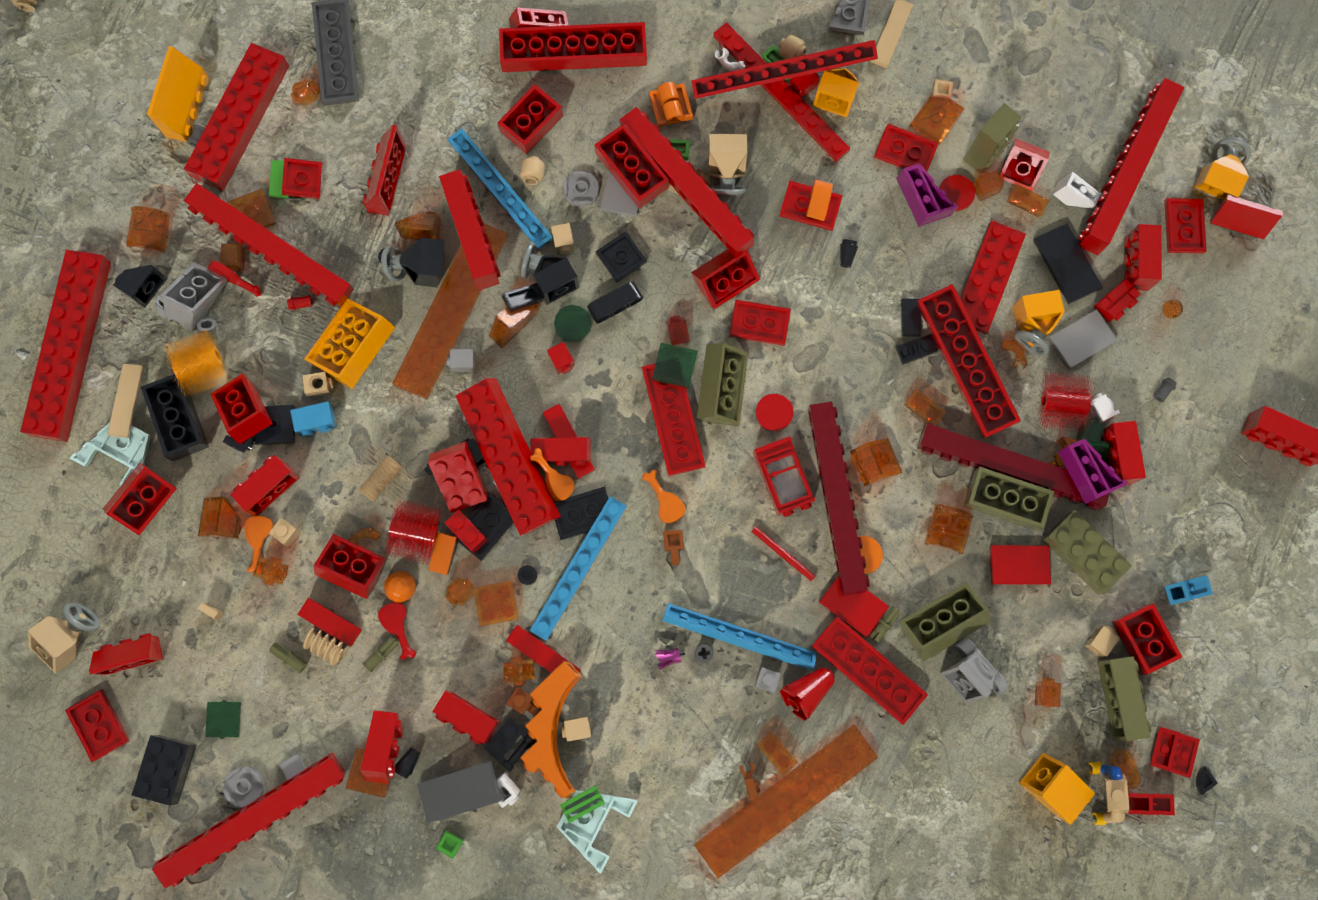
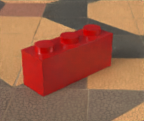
(563, 450)

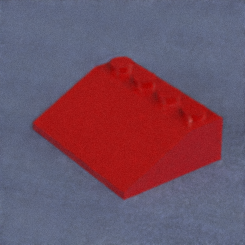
(385, 172)

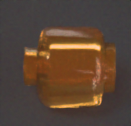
(305, 92)
(459, 591)

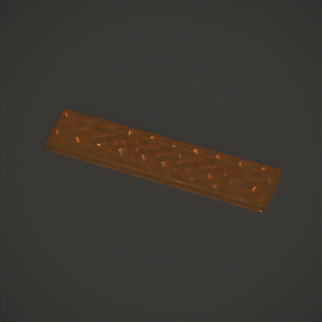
(443, 323)
(785, 801)

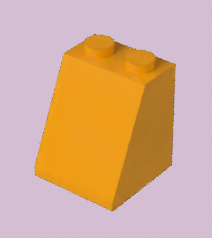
(1057, 788)

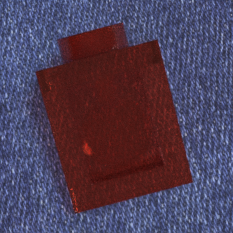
(677, 330)

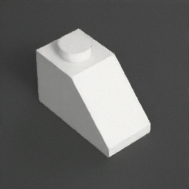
(1076, 192)

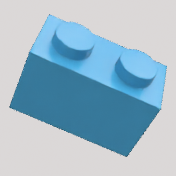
(313, 419)

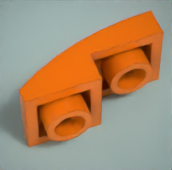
(819, 200)

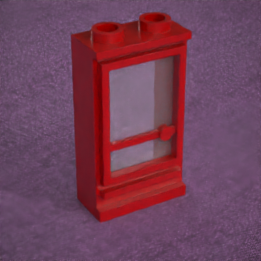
(784, 477)

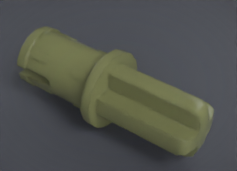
(885, 624)
(380, 654)
(288, 657)

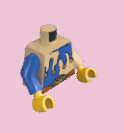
(1115, 794)

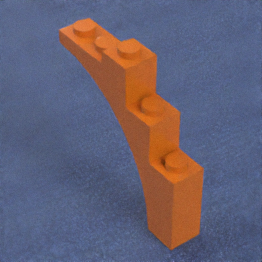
(543, 727)

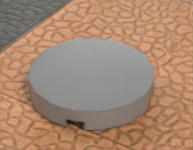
(581, 188)
(250, 785)

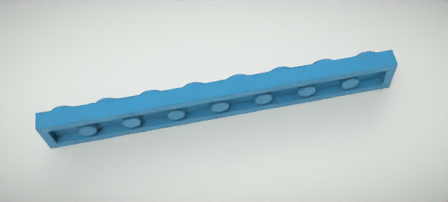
(500, 189)
(578, 568)
(740, 636)

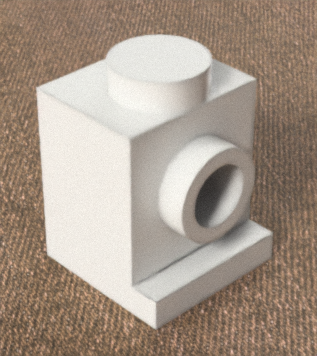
(1103, 408)
(507, 797)

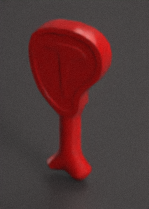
(233, 278)
(392, 619)

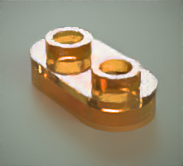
(1127, 766)

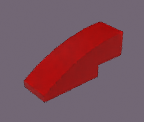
(329, 621)
(1151, 804)

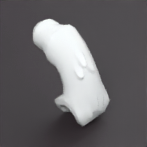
(730, 66)

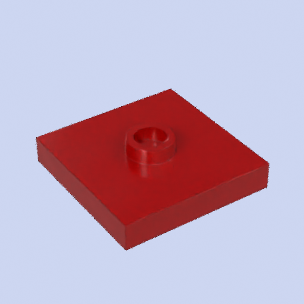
(301, 178)

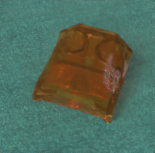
(148, 228)
(949, 527)

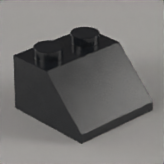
(140, 283)

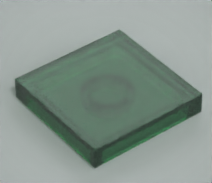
(674, 365)

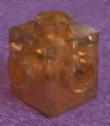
(271, 571)
(518, 671)

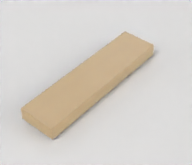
(892, 32)
(125, 401)

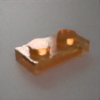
(1028, 201)
(925, 408)
(777, 753)

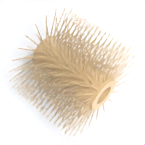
(380, 477)

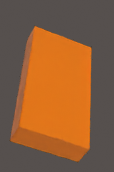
(442, 553)

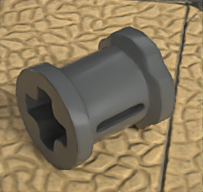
(196, 134)
(708, 649)

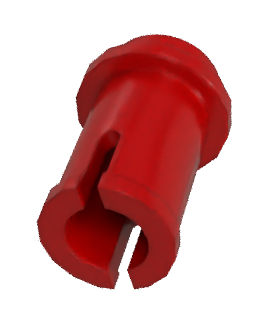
(299, 302)

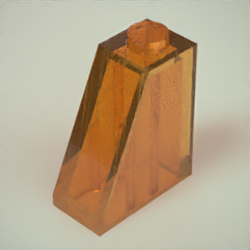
(509, 324)

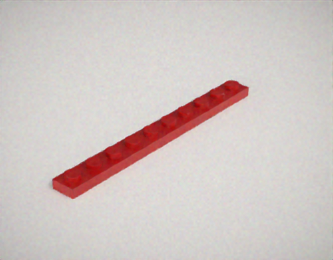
(784, 95)

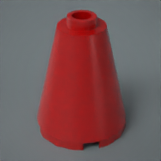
(807, 692)

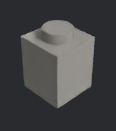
(461, 360)
(767, 680)

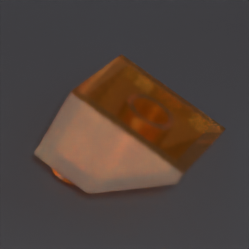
(937, 118)
(419, 226)
(219, 519)

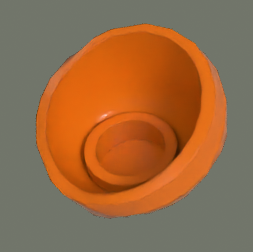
(399, 586)

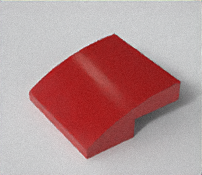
(1174, 752)

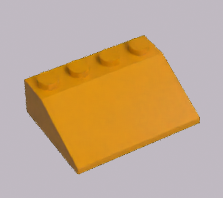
(177, 95)
(350, 343)

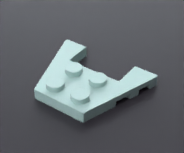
(125, 450)
(585, 829)

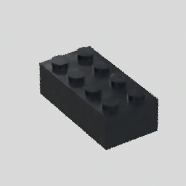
(174, 418)

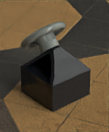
(421, 262)
(552, 274)

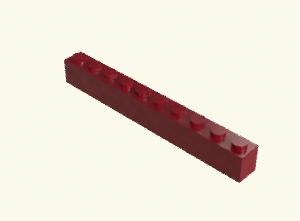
(981, 454)
(837, 499)

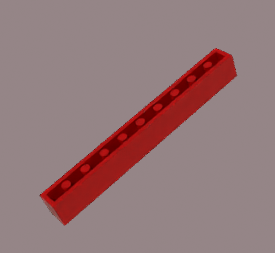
(785, 69)
(689, 185)
(268, 245)
(249, 820)

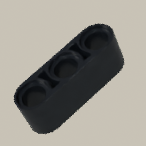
(615, 302)

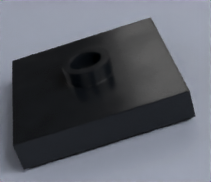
(621, 257)
(282, 428)

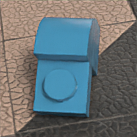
(1189, 590)

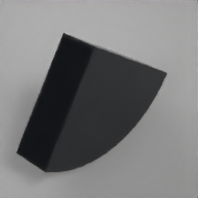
(1204, 780)

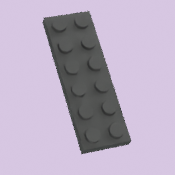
(335, 52)

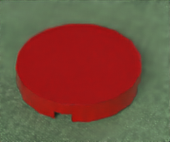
(959, 191)
(774, 412)

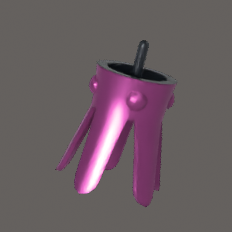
(668, 657)

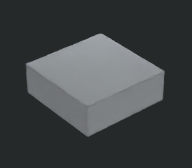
(292, 766)

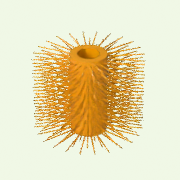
(197, 363)

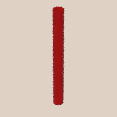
(783, 553)

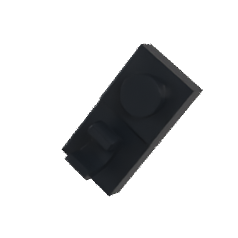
(916, 349)

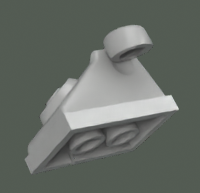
(191, 298)
(973, 674)

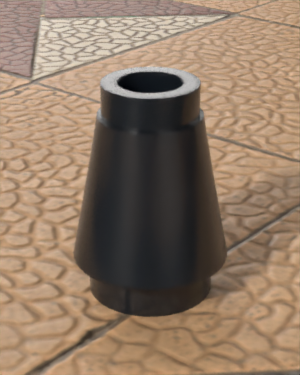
(847, 252)
(407, 763)

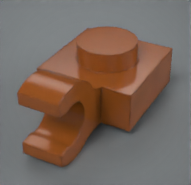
(673, 542)
(521, 702)
(751, 786)

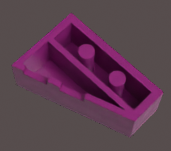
(923, 195)
(1089, 471)

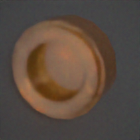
(1172, 308)

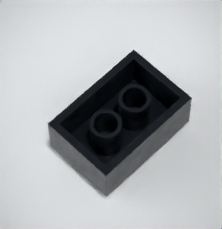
(164, 770)

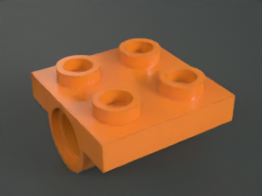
(670, 104)

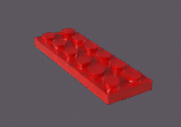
(991, 274)
(674, 425)
(869, 670)

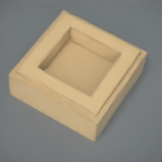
(942, 89)
(211, 611)

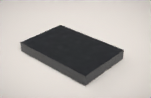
(579, 512)
(492, 521)

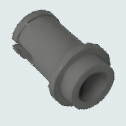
(1167, 386)

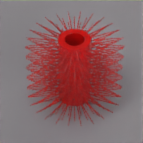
(1065, 402)
(407, 530)

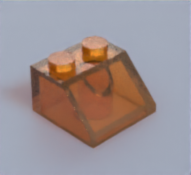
(875, 461)

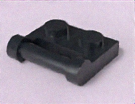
(503, 741)

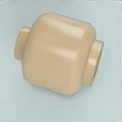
(792, 47)
(532, 170)

